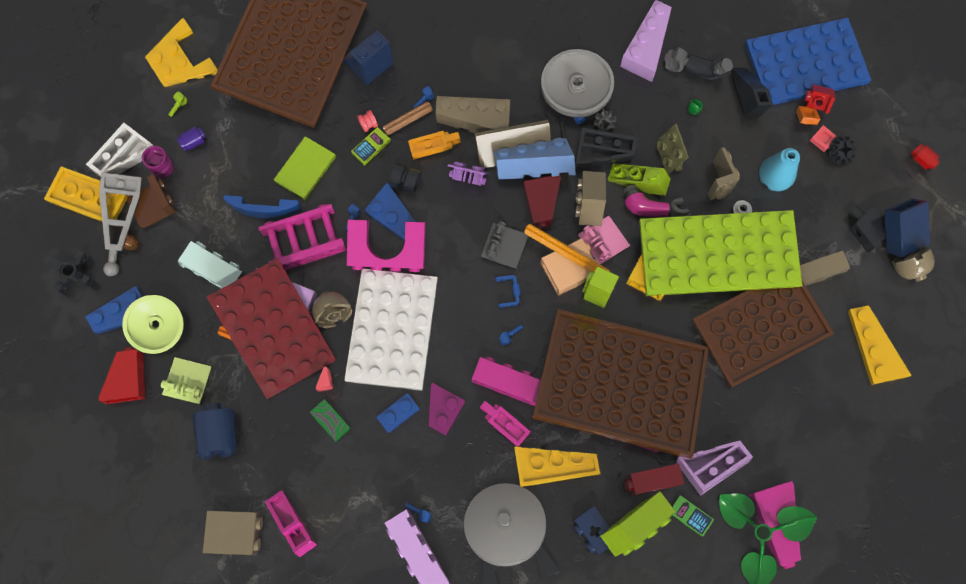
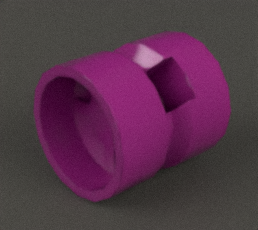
(157, 161)

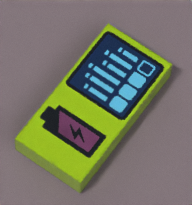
(371, 146)

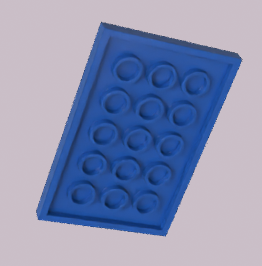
(807, 56)

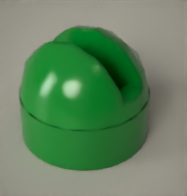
(693, 108)

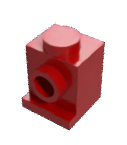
(820, 98)

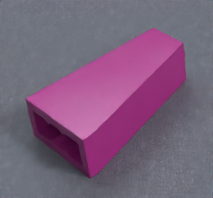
(767, 506)

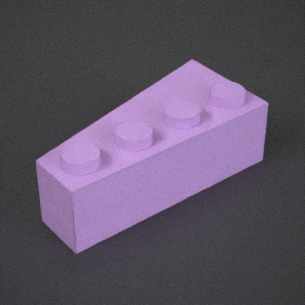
(645, 48)

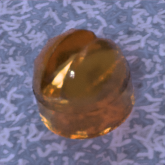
(130, 242)

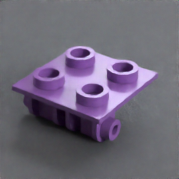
(459, 168)

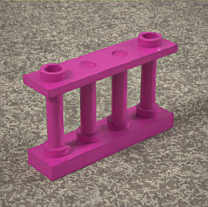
(316, 251)

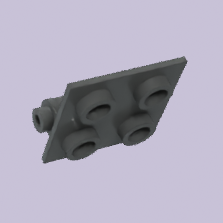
(504, 245)

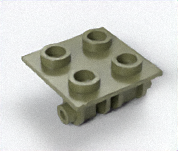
(672, 149)

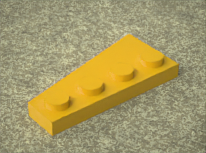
(877, 351)
(548, 466)

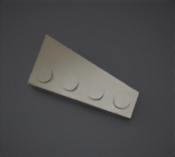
(473, 113)

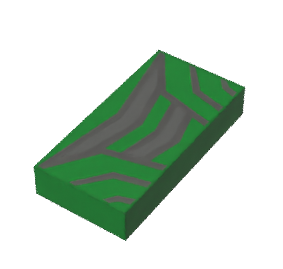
(330, 420)

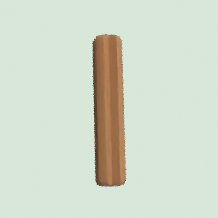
(407, 118)

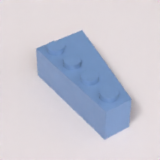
(535, 159)

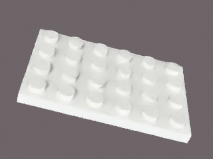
(391, 329)

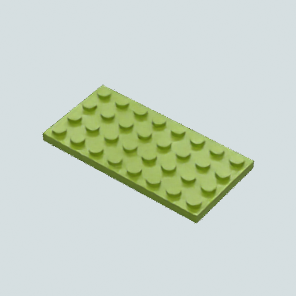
(720, 253)

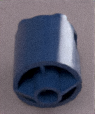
(214, 431)

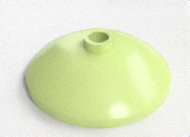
(139, 324)

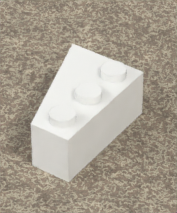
(119, 152)

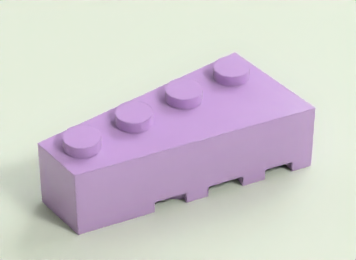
(415, 549)

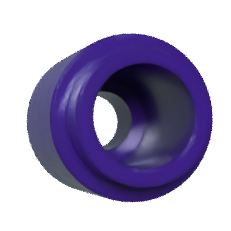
(191, 138)

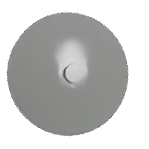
(577, 83)
(505, 524)

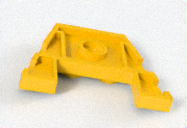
(171, 62)

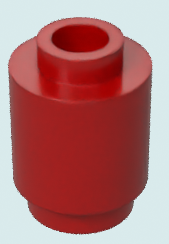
(925, 157)

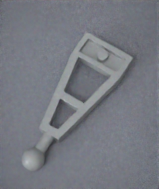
(124, 186)

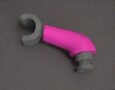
(641, 206)

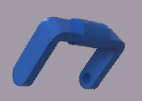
(516, 290)

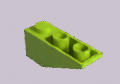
(647, 179)

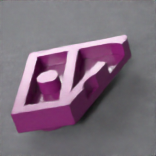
(443, 409)

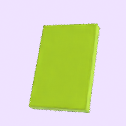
(305, 168)

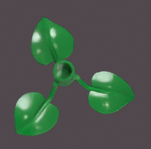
(794, 522)

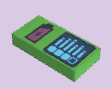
(691, 516)

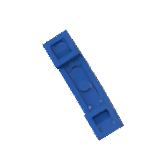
(285, 207)

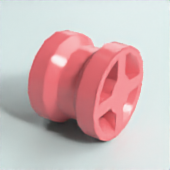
(367, 121)

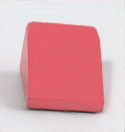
(325, 380)

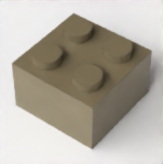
(591, 198)

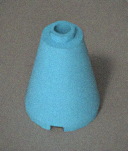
(780, 170)

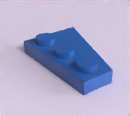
(389, 211)
(111, 314)

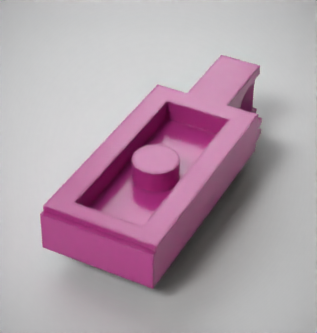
(505, 423)

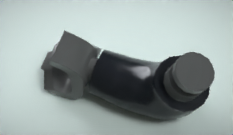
(700, 67)

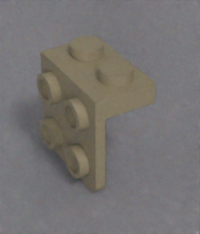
(728, 175)

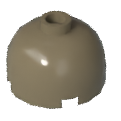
(915, 265)
(331, 308)

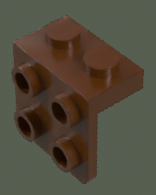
(153, 203)

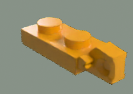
(433, 143)

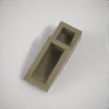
(824, 267)

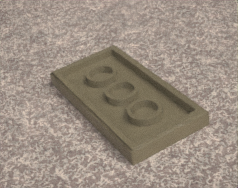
(508, 138)

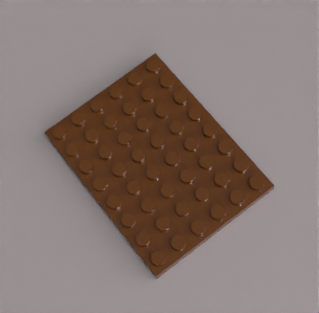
(289, 55)
(622, 383)

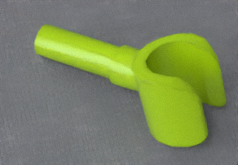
(180, 101)

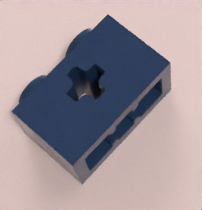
(582, 527)

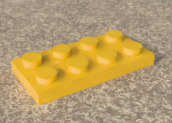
(82, 195)

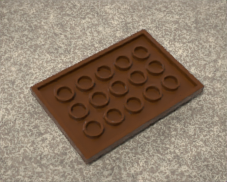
(761, 330)

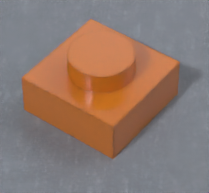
(807, 115)

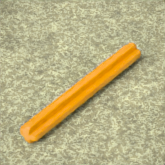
(562, 248)

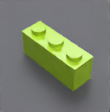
(599, 286)

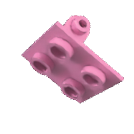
(604, 240)

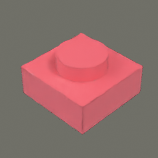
(823, 138)

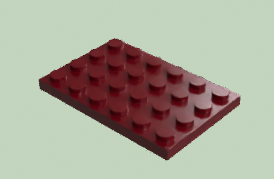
(271, 328)

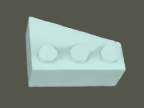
(209, 265)

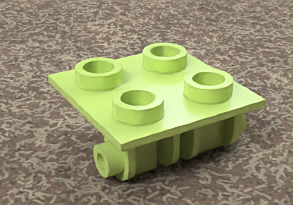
(186, 380)

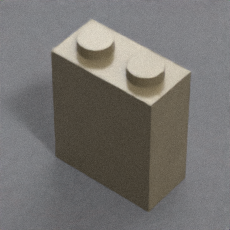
(232, 533)

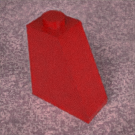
(124, 378)

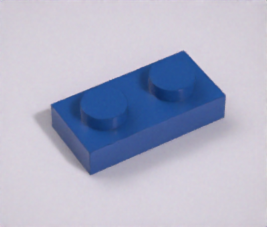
(398, 413)

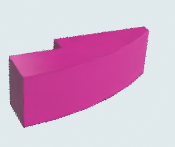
(290, 523)

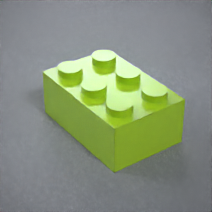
(638, 525)

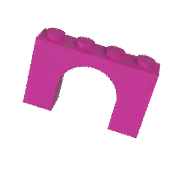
(360, 253)

